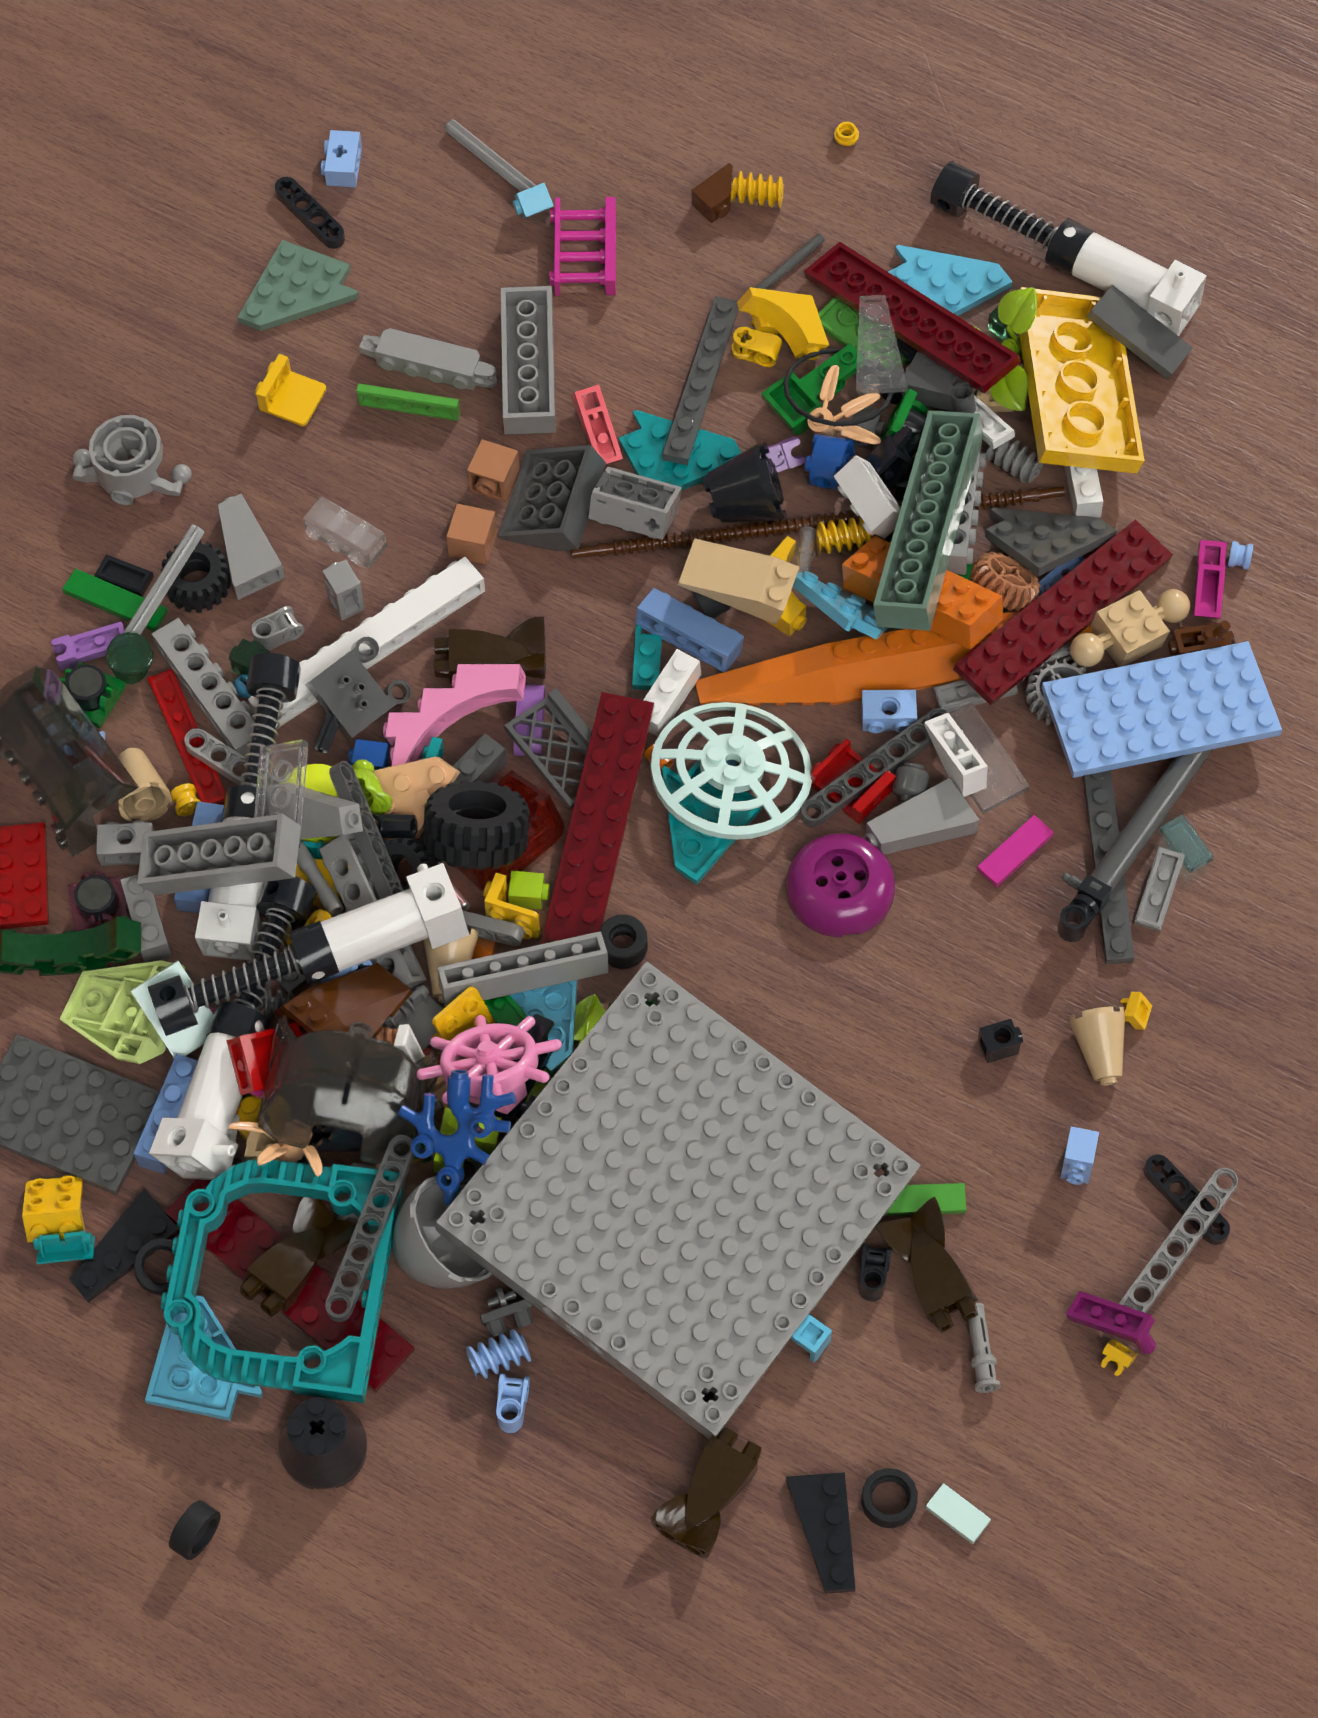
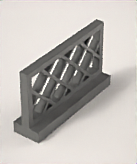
(567, 721)

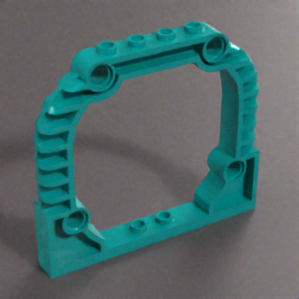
(343, 1368)

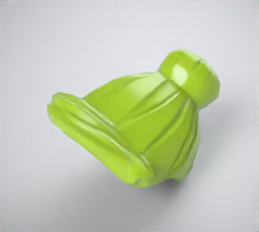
(378, 801)

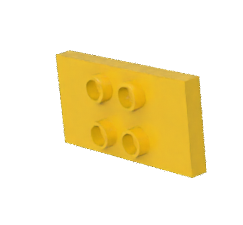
(1079, 388)

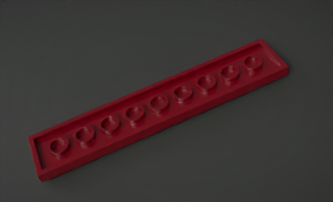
(915, 318)
(1062, 612)
(599, 817)
(246, 1237)

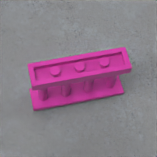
(604, 256)

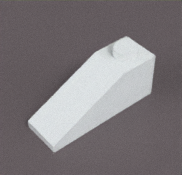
(957, 755)

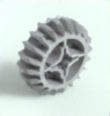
(1051, 672)

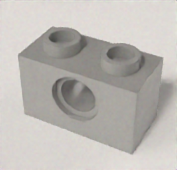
(109, 840)

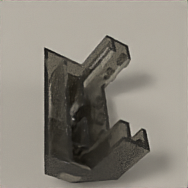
(34, 724)

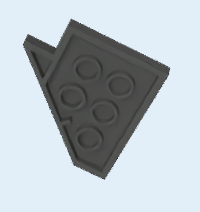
(1046, 539)

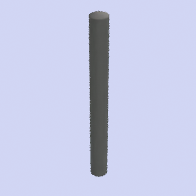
(791, 262)

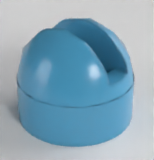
(240, 687)

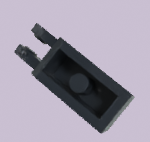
(894, 456)

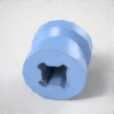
(1240, 555)

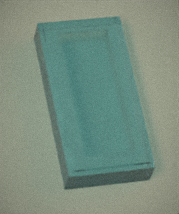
(1186, 841)

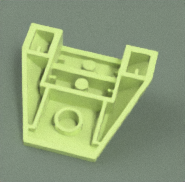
(111, 1016)

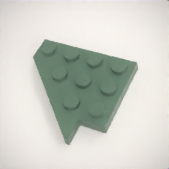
(296, 286)

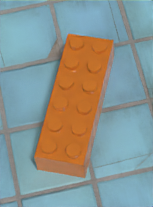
(963, 609)

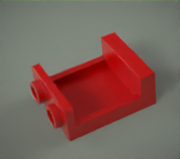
(840, 760)
(251, 1058)

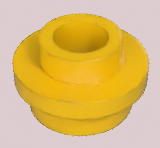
(846, 128)

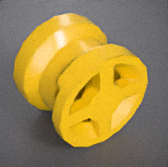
(185, 799)

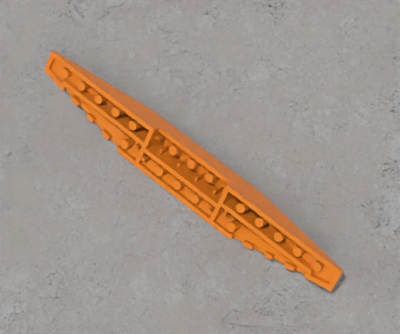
(844, 668)

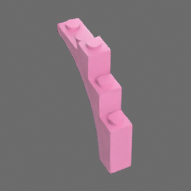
(439, 708)

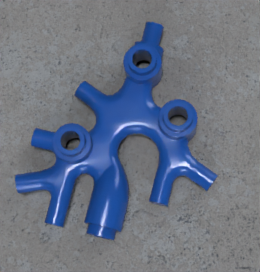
(461, 1144)

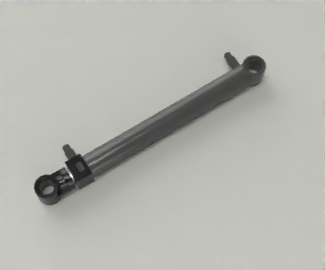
(1095, 889)

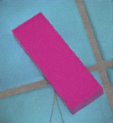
(1015, 851)

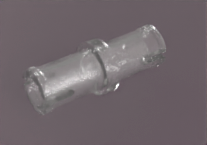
(805, 553)

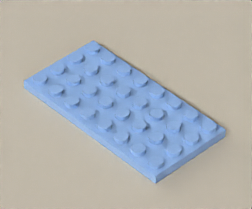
(1161, 709)

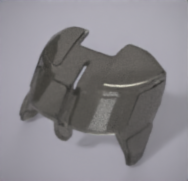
(310, 1080)

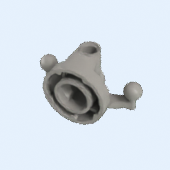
(129, 478)

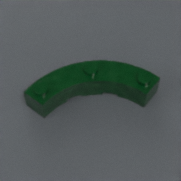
(70, 951)

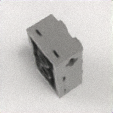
(634, 503)

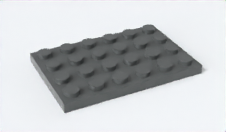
(71, 1114)

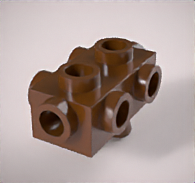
(1199, 638)

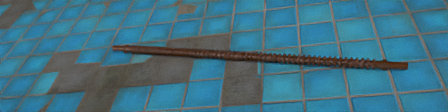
(614, 548)

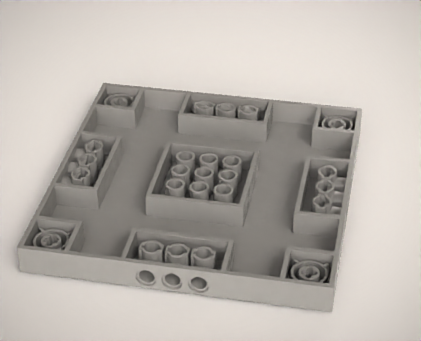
(678, 1200)

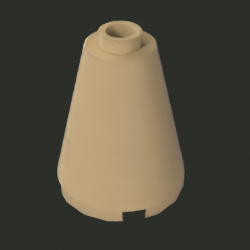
(151, 797)
(450, 953)
(1101, 1042)

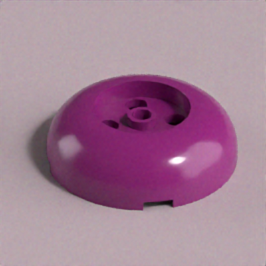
(820, 906)

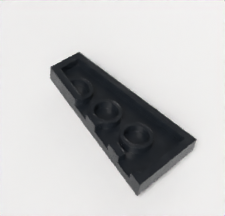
(118, 1248)
(825, 1520)

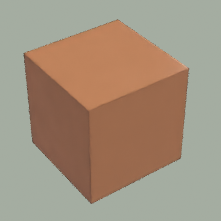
(493, 470)
(471, 533)

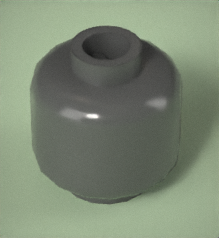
(910, 781)

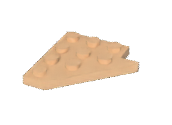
(413, 784)

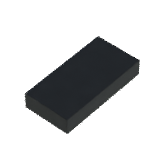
(124, 575)

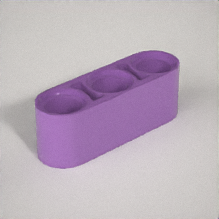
(532, 695)

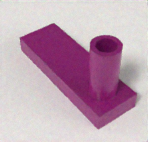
(1113, 1319)

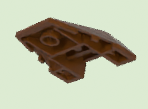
(357, 997)

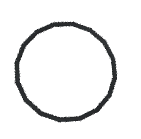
(819, 420)

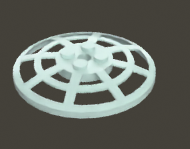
(727, 777)

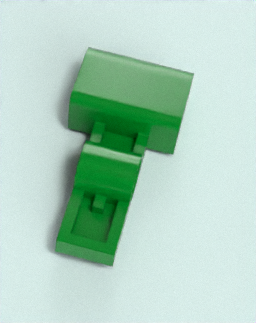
(807, 389)

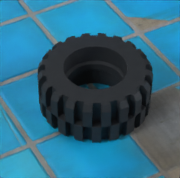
(476, 825)

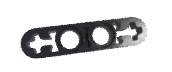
(307, 214)
(1182, 1202)

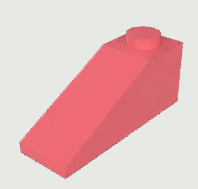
(596, 423)

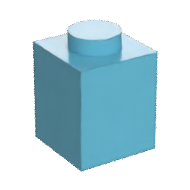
(532, 201)

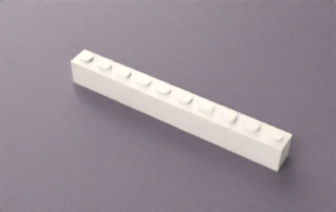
(391, 627)

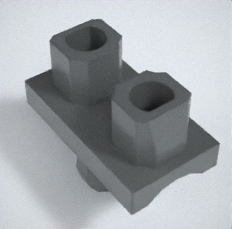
(494, 1319)

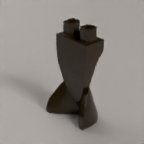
(522, 646)
(289, 1264)
(936, 1275)
(718, 1478)

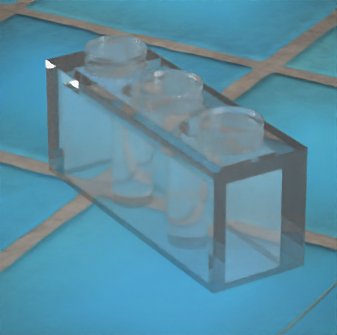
(344, 532)

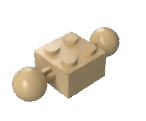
(1129, 628)

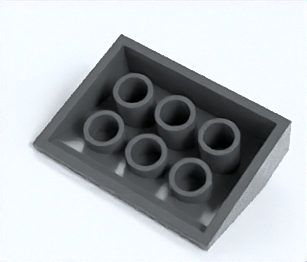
(552, 497)

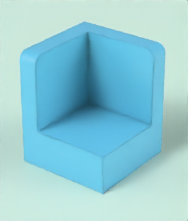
(812, 1337)

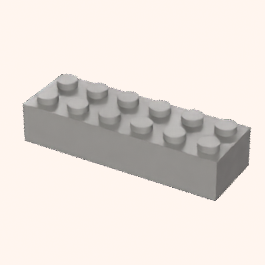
(528, 360)
(219, 854)

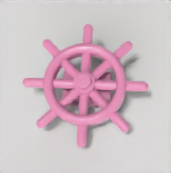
(493, 1058)

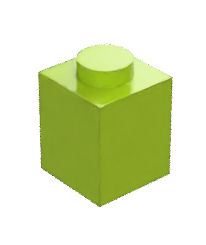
(528, 889)

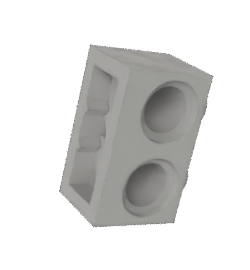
(343, 589)

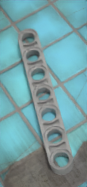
(212, 745)
(1180, 1236)

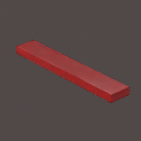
(180, 722)

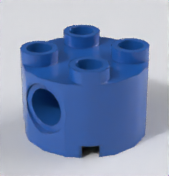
(827, 459)

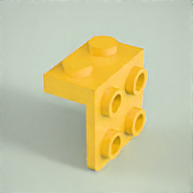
(288, 393)
(498, 908)
(461, 1014)
(52, 1207)

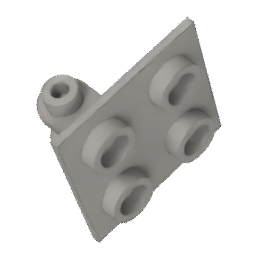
(418, 1013)

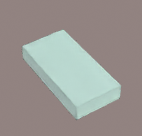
(958, 1513)

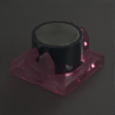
(96, 900)

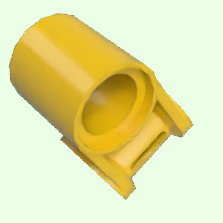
(757, 347)

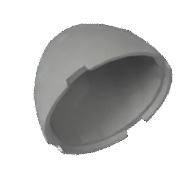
(423, 1251)

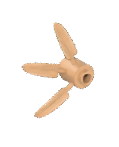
(848, 409)
(283, 1151)

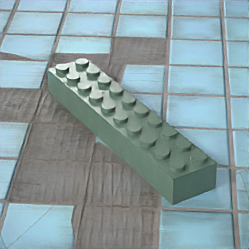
(928, 521)

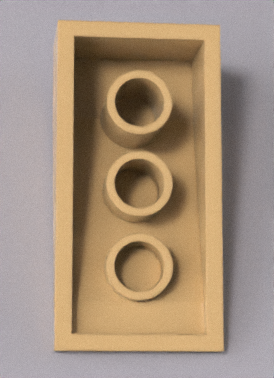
(739, 578)

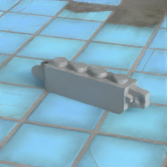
(429, 359)

